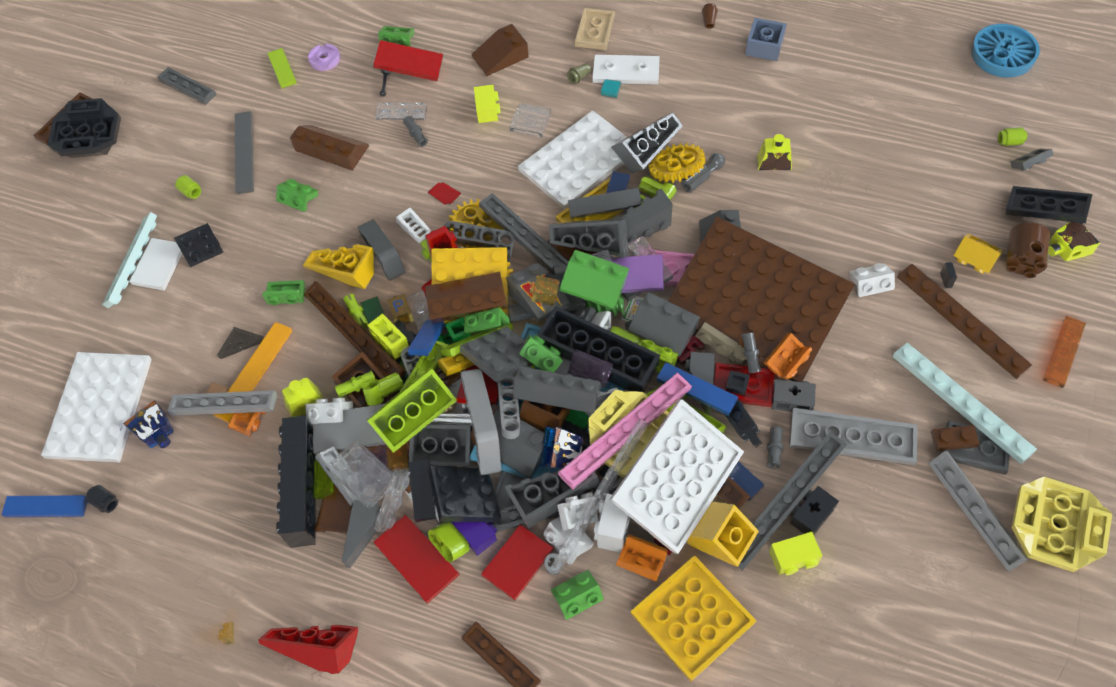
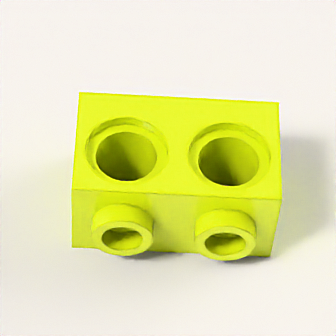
(388, 336)

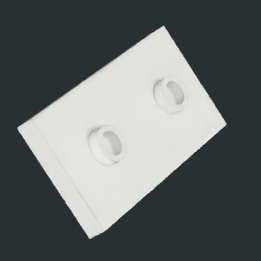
(626, 69)

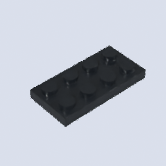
(1049, 204)

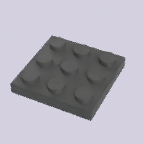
(497, 353)

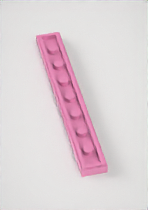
(614, 438)

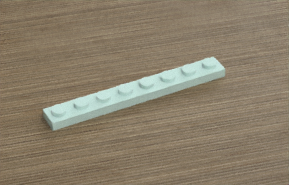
(965, 403)

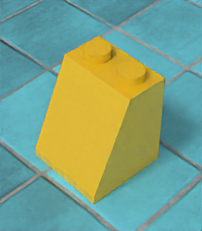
(723, 533)

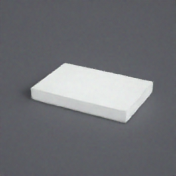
(157, 264)

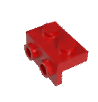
(440, 239)

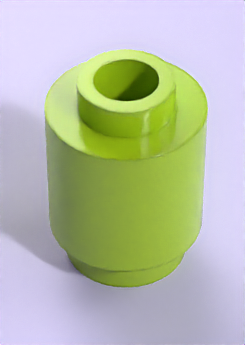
(1012, 136)
(188, 187)

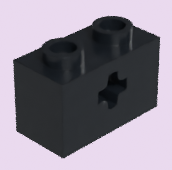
(821, 502)

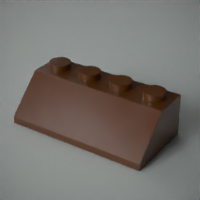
(328, 146)
(465, 297)

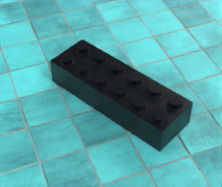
(631, 362)
(296, 483)

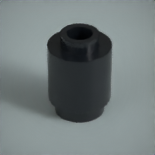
(101, 499)

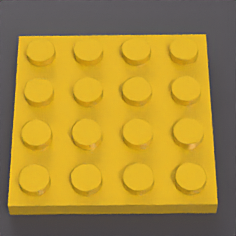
(462, 263)
(693, 618)

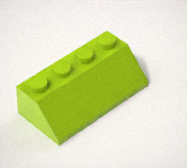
(411, 410)

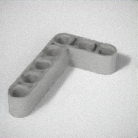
(482, 422)

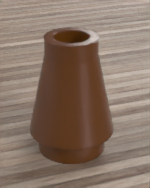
(709, 14)

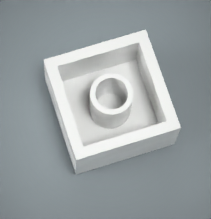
(611, 527)

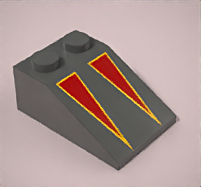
(519, 287)

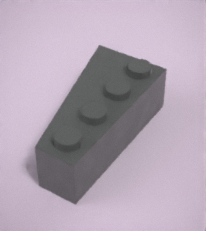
(642, 146)
(648, 218)
(592, 235)
(540, 496)

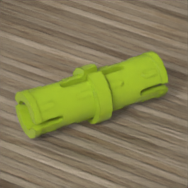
(355, 310)
(354, 384)

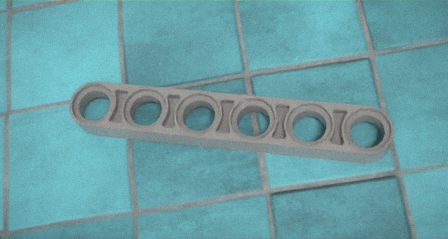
(504, 406)

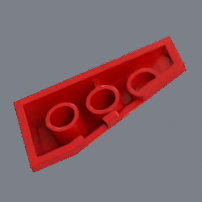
(320, 649)

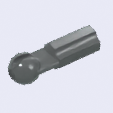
(715, 162)

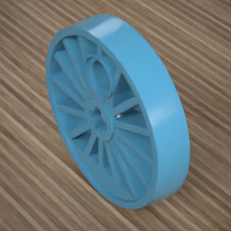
(1003, 46)

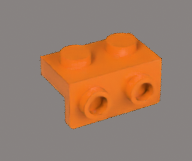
(787, 357)
(246, 422)
(642, 557)

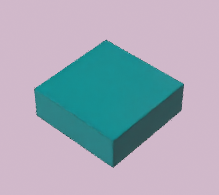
(610, 88)

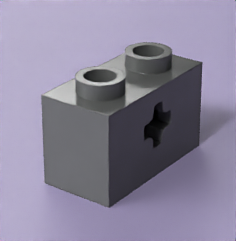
(785, 400)

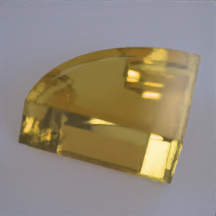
(226, 634)

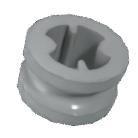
(547, 562)

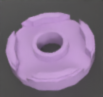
(326, 63)

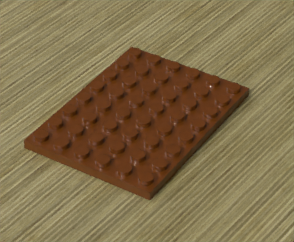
(760, 288)

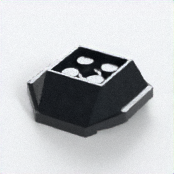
(84, 129)

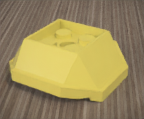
(611, 412)
(1081, 519)

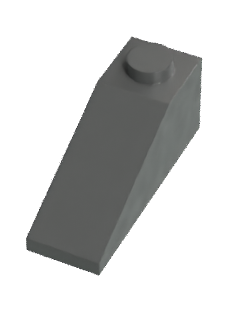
(702, 366)
(359, 531)

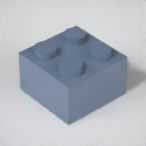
(765, 39)

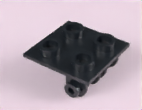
(198, 245)

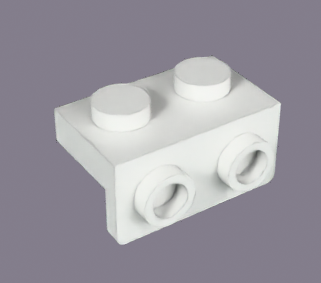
(873, 279)
(327, 412)
(572, 510)
(557, 537)

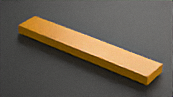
(259, 363)

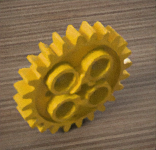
(677, 162)
(478, 219)

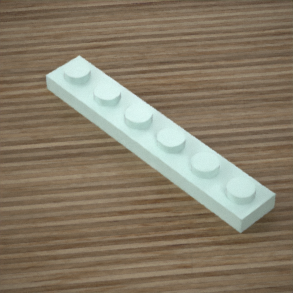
(127, 267)

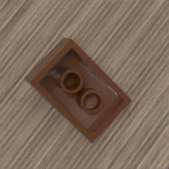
(501, 50)
(355, 368)
(543, 415)

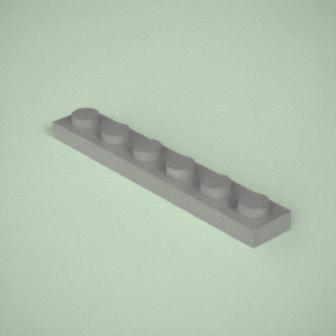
(223, 403)
(978, 511)

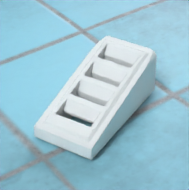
(410, 214)

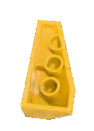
(347, 265)

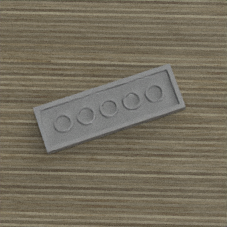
(864, 436)

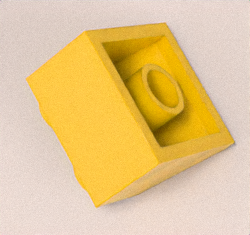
(977, 253)

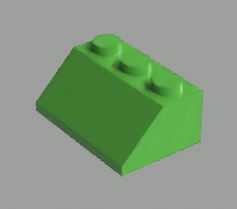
(594, 279)

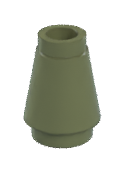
(577, 73)

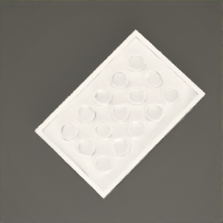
(575, 159)
(94, 405)
(677, 476)

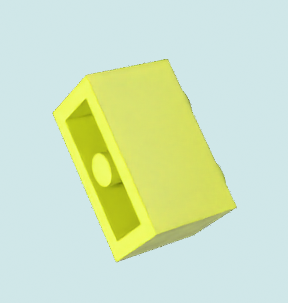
(486, 104)
(795, 553)

